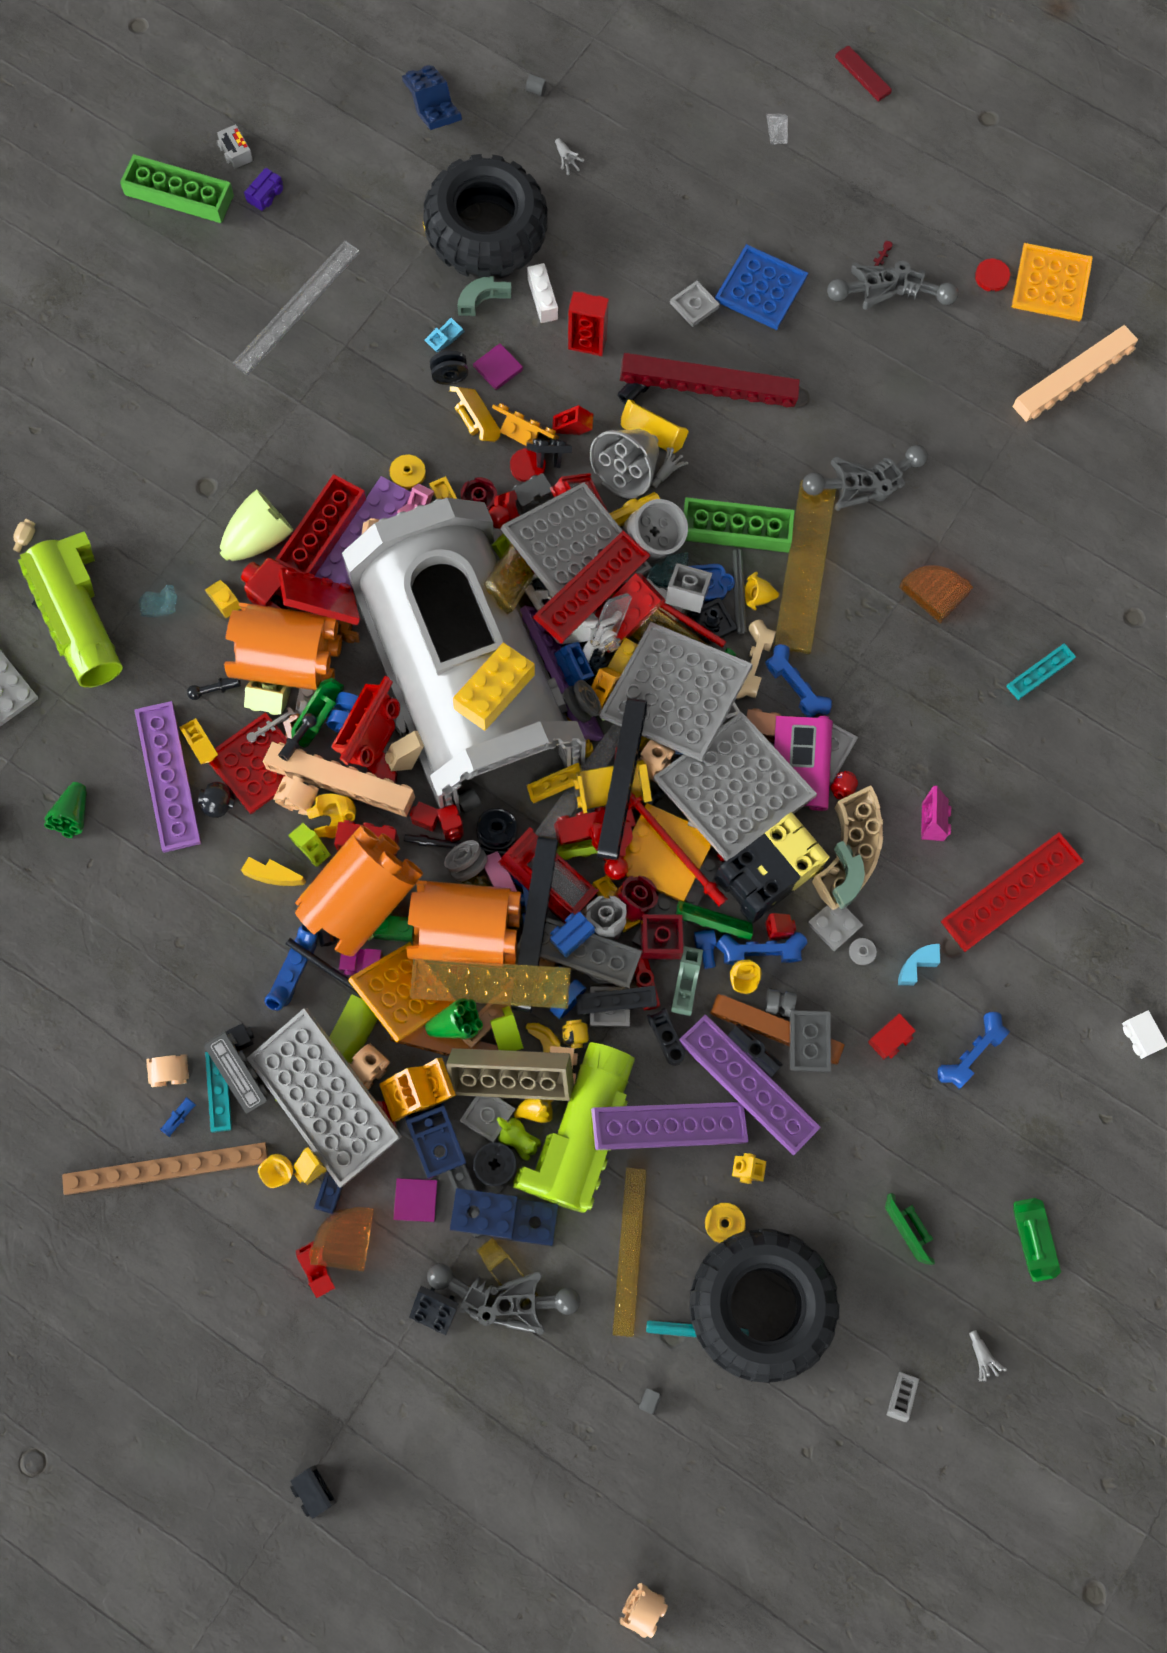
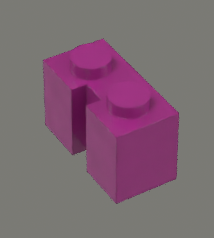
(363, 958)

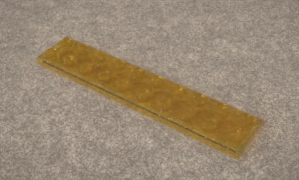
(805, 570)

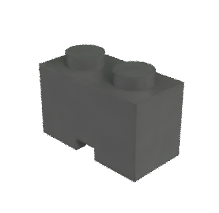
(532, 492)

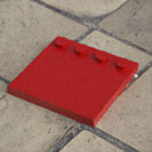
(318, 595)
(242, 765)

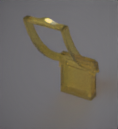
(492, 1256)

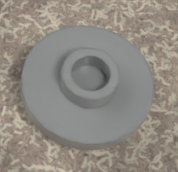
(862, 951)

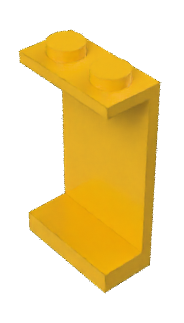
(595, 785)

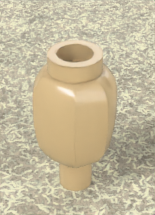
(23, 534)

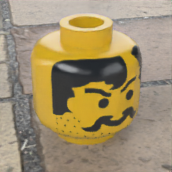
(575, 1033)

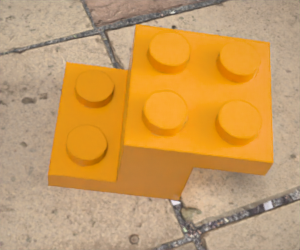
(417, 1089)

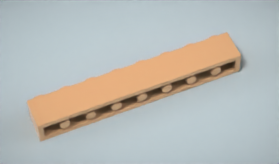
(1075, 373)
(342, 779)

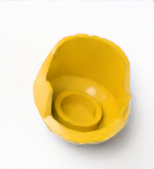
(745, 976)
(276, 1170)

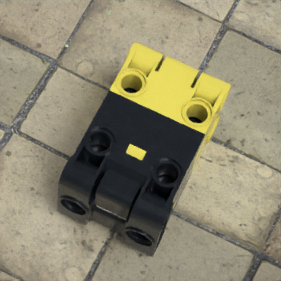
(771, 867)

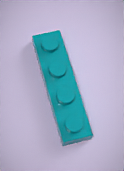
(1041, 671)
(218, 1098)

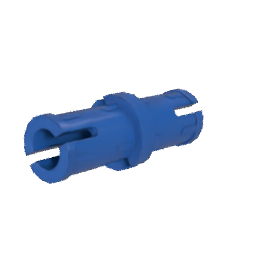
(177, 1117)

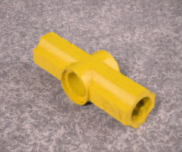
(622, 514)

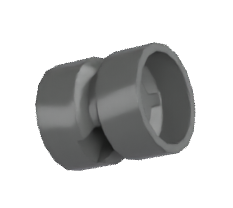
(780, 1002)

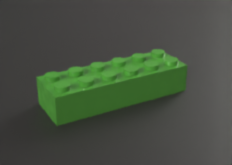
(177, 188)
(739, 525)

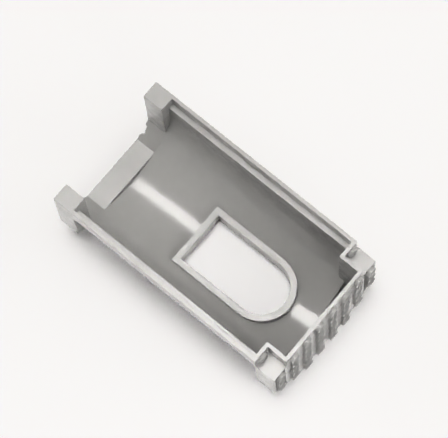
(382, 576)

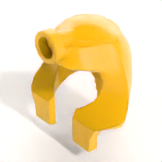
(333, 805)

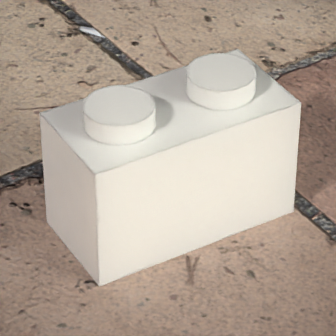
(1144, 1034)

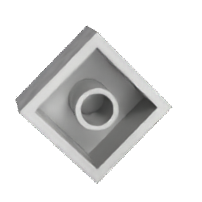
(688, 588)

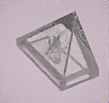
(778, 127)

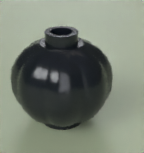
(216, 799)

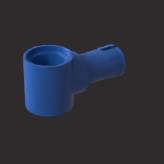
(705, 941)

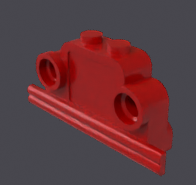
(368, 725)

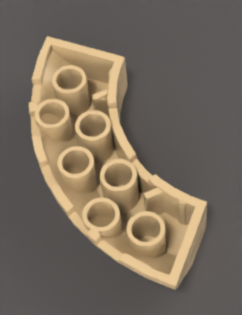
(863, 832)

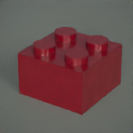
(661, 936)

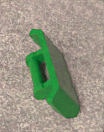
(320, 705)
(905, 1230)
(1036, 1239)

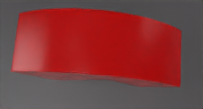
(318, 1276)

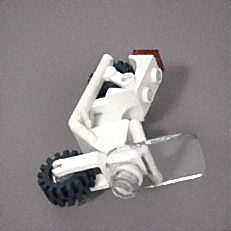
(599, 632)

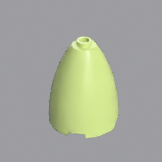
(253, 529)

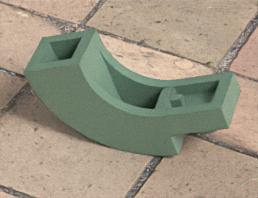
(480, 290)
(854, 875)
(687, 981)

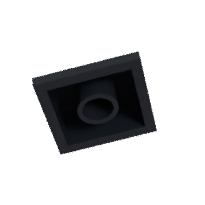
(312, 1492)

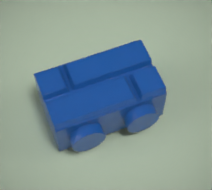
(573, 663)
(571, 934)

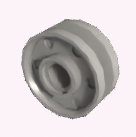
(465, 860)

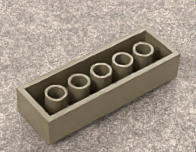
(511, 1074)

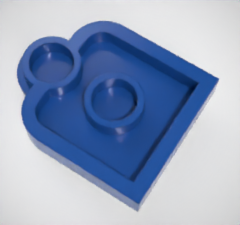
(720, 581)

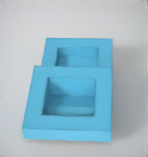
(444, 336)

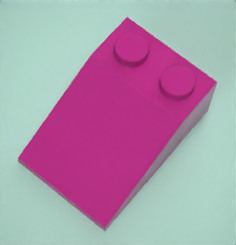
(935, 816)

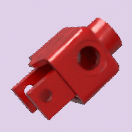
(262, 582)

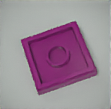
(498, 366)
(415, 1200)

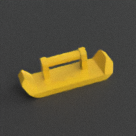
(483, 420)
(668, 433)

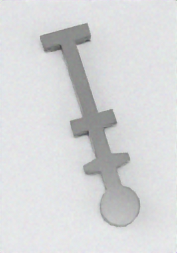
(252, 737)

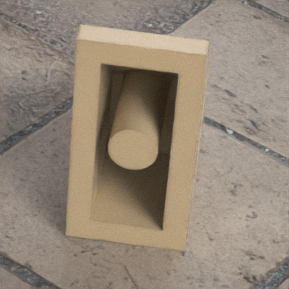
(404, 752)

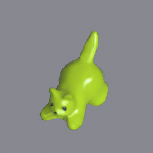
(514, 1135)

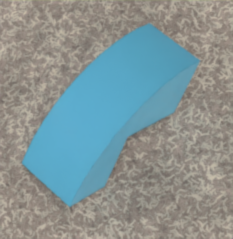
(924, 957)

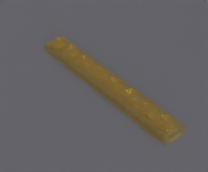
(629, 1252)

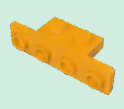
(521, 429)

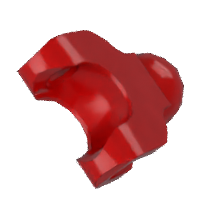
(504, 509)
(614, 868)

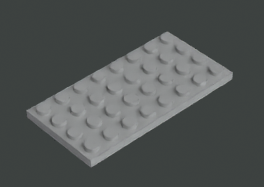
(323, 1097)

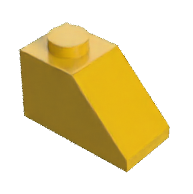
(223, 598)

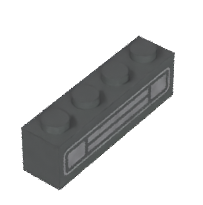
(236, 1072)

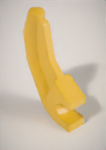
(544, 1034)

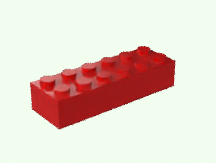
(322, 526)

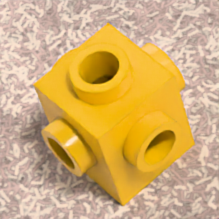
(748, 1168)

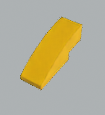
(271, 873)

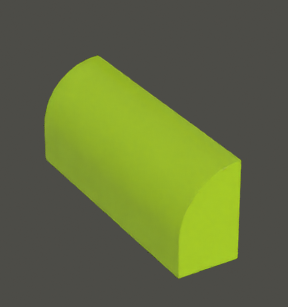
(353, 1027)

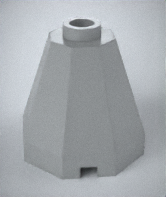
(607, 916)

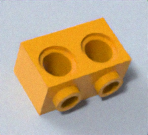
(605, 683)

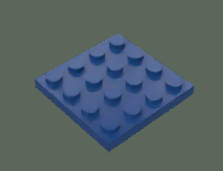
(761, 287)

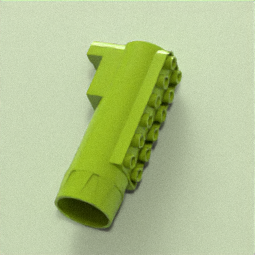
(64, 597)
(568, 1161)

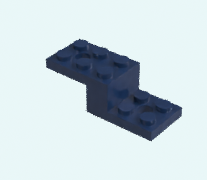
(431, 97)
(432, 1130)
(504, 1217)

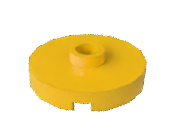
(407, 479)
(726, 1212)

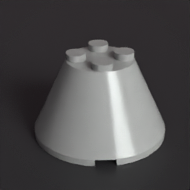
(625, 461)

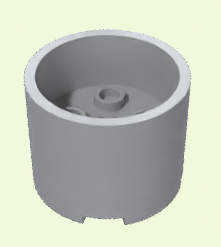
(664, 521)

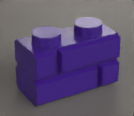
(264, 189)

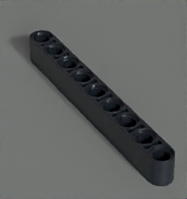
(622, 779)
(537, 905)

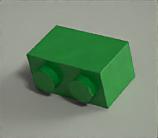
(395, 929)

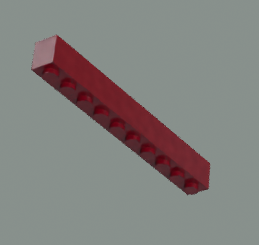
(709, 380)

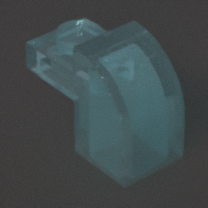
(158, 604)

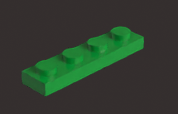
(715, 920)

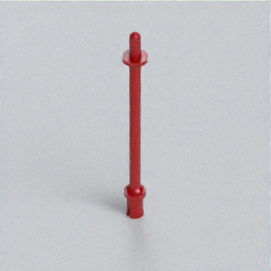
(709, 887)

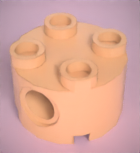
(656, 757)
(295, 794)
(369, 1064)
(167, 1069)
(643, 1611)

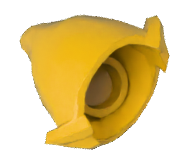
(759, 591)
(535, 1110)

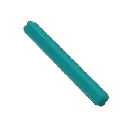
(673, 1328)

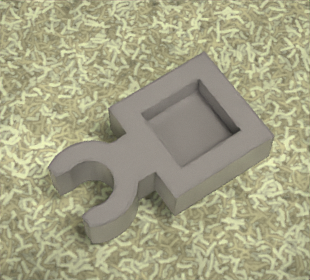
(560, 699)

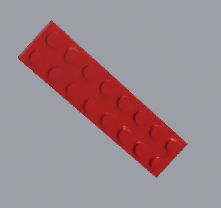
(591, 587)
(1012, 891)

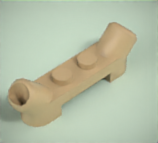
(764, 639)

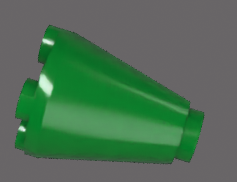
(68, 812)
(456, 1021)

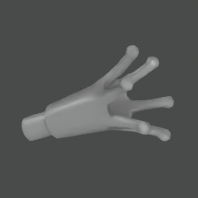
(567, 155)
(667, 467)
(984, 1357)

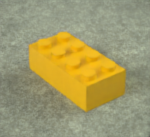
(494, 686)

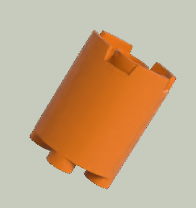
(282, 646)
(357, 890)
(464, 922)

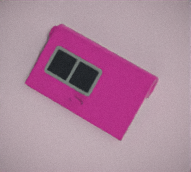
(807, 748)

